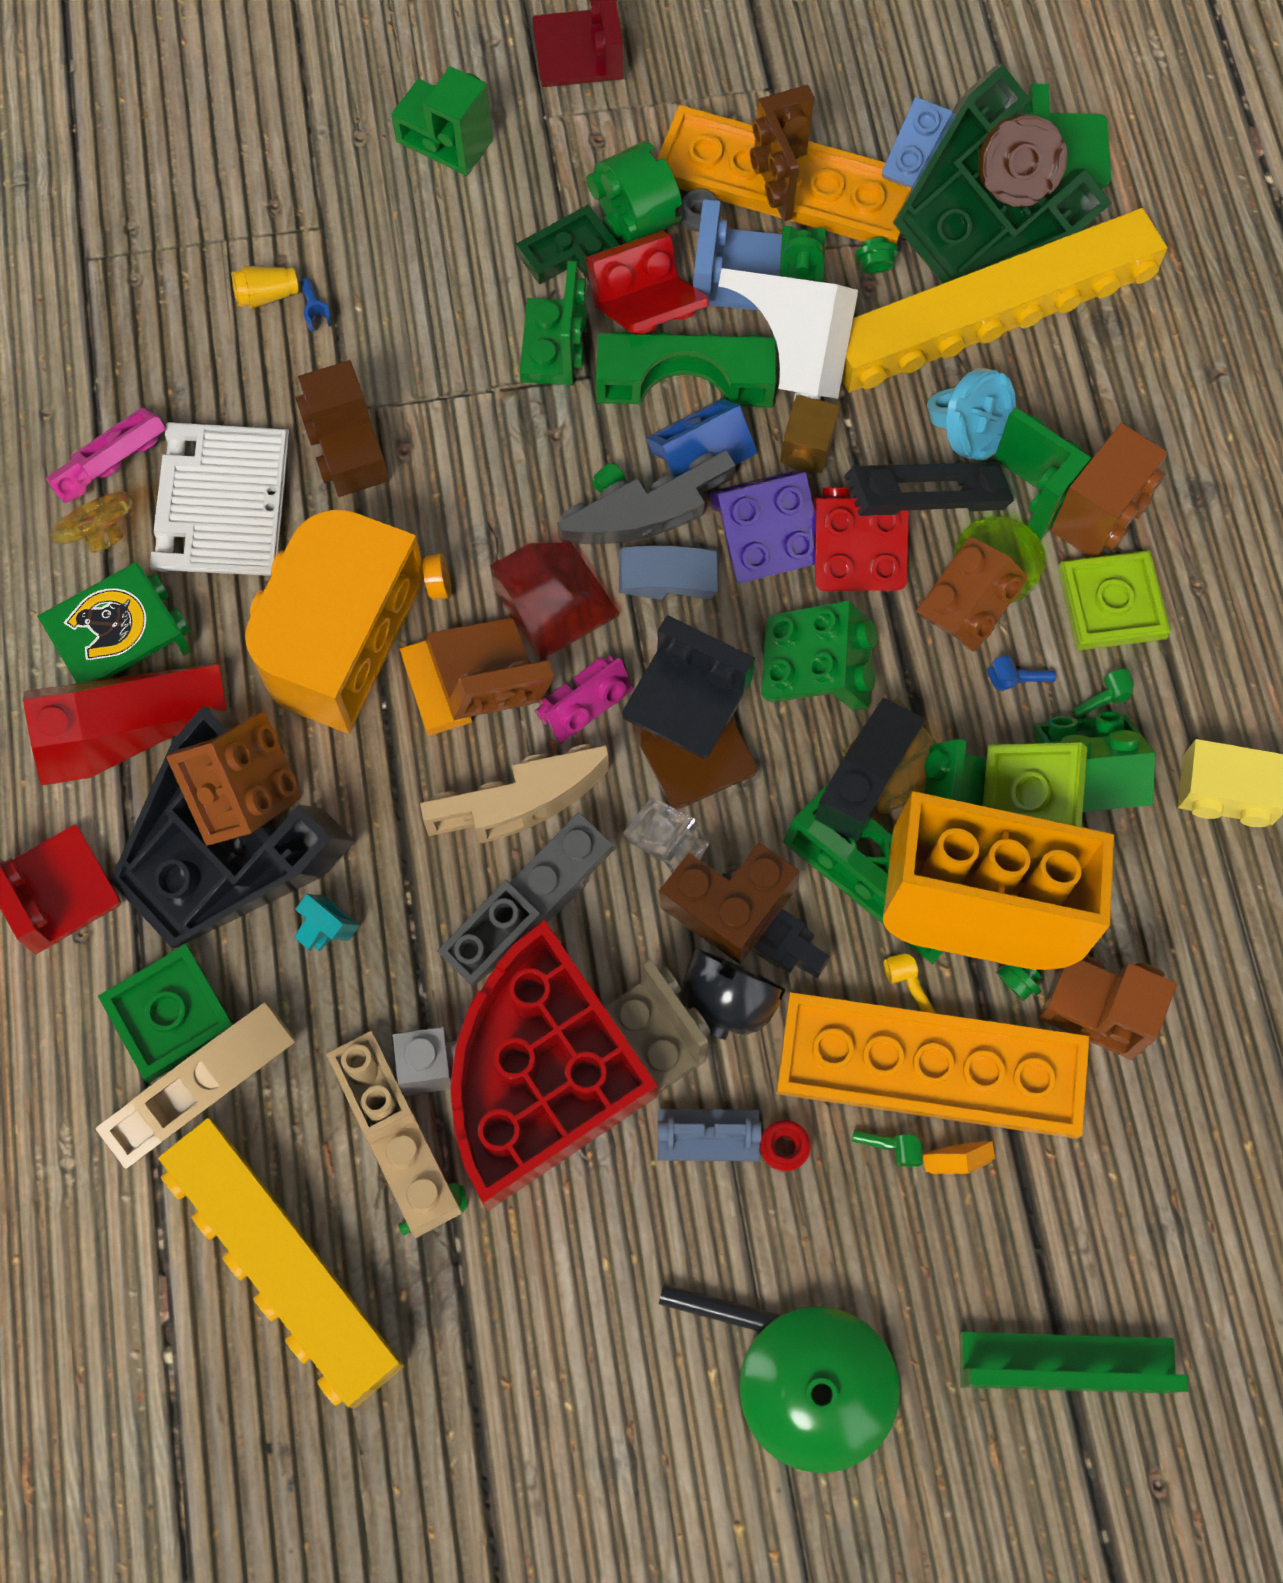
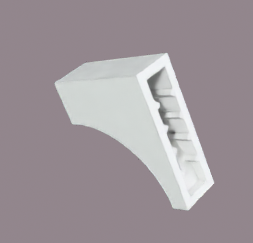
(808, 324)

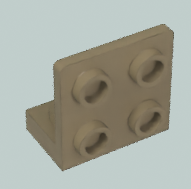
(659, 1026)

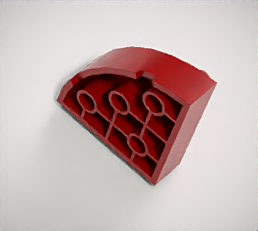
(538, 1069)

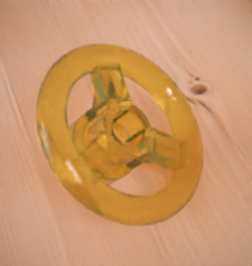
(94, 522)

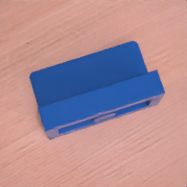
(708, 430)

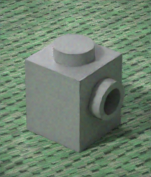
(423, 1060)

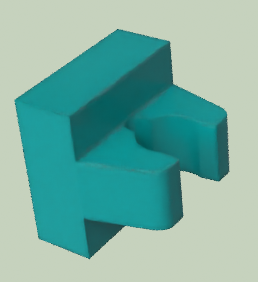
(323, 922)

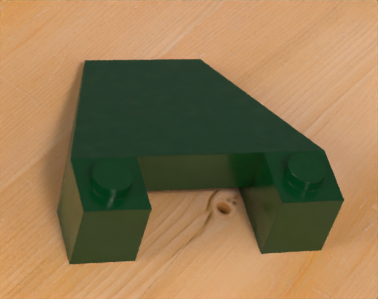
(956, 219)

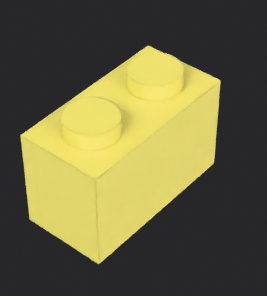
(1232, 783)

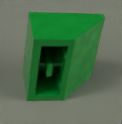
(1117, 762)

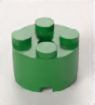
(635, 193)

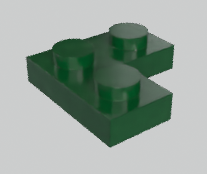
(566, 240)

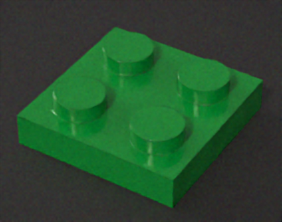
(165, 1012)

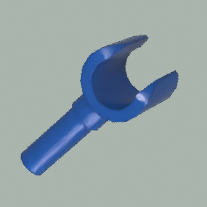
(313, 306)
(1005, 675)

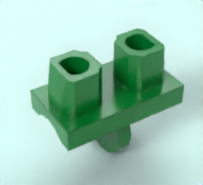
(802, 253)

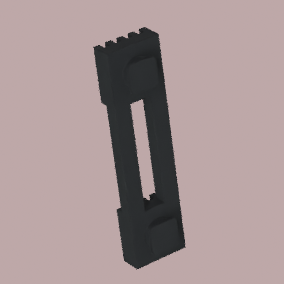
(880, 494)

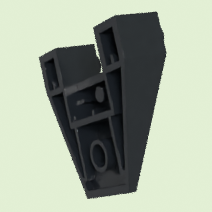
(198, 887)

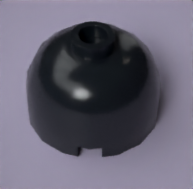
(729, 995)

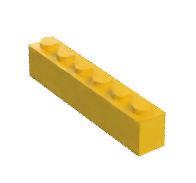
(281, 1265)

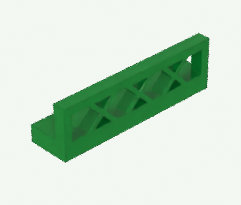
(845, 865)
(1069, 1363)

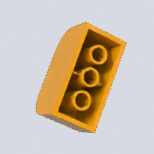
(333, 614)
(997, 884)

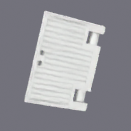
(220, 499)

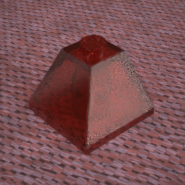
(551, 595)

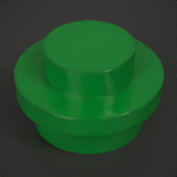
(876, 255)
(1020, 980)

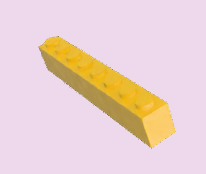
(1001, 298)

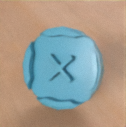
(974, 412)

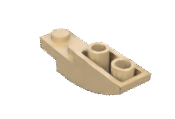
(539, 792)
(195, 1084)
(393, 1134)

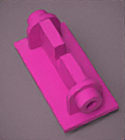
(598, 689)

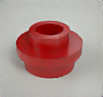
(791, 1131)

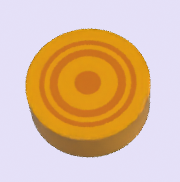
(436, 576)

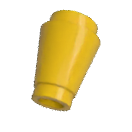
(262, 285)

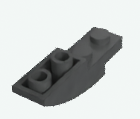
(631, 514)
(527, 900)

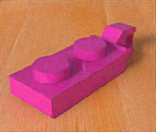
(104, 453)

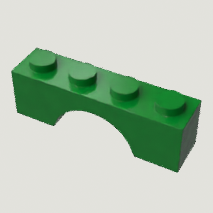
(636, 362)

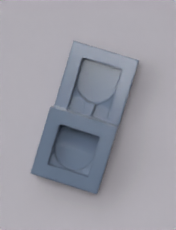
(668, 569)

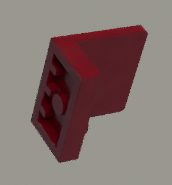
(579, 45)

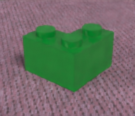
(446, 120)

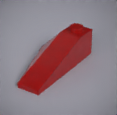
(106, 721)

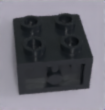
(689, 688)

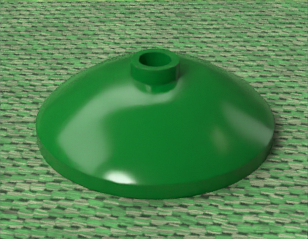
(812, 1349)

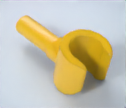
(904, 968)

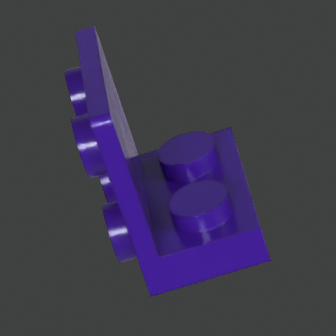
(767, 525)

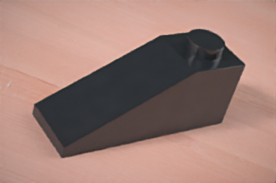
(868, 769)

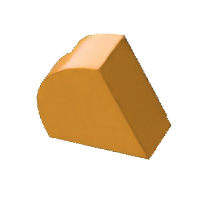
(959, 1158)

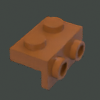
(973, 593)

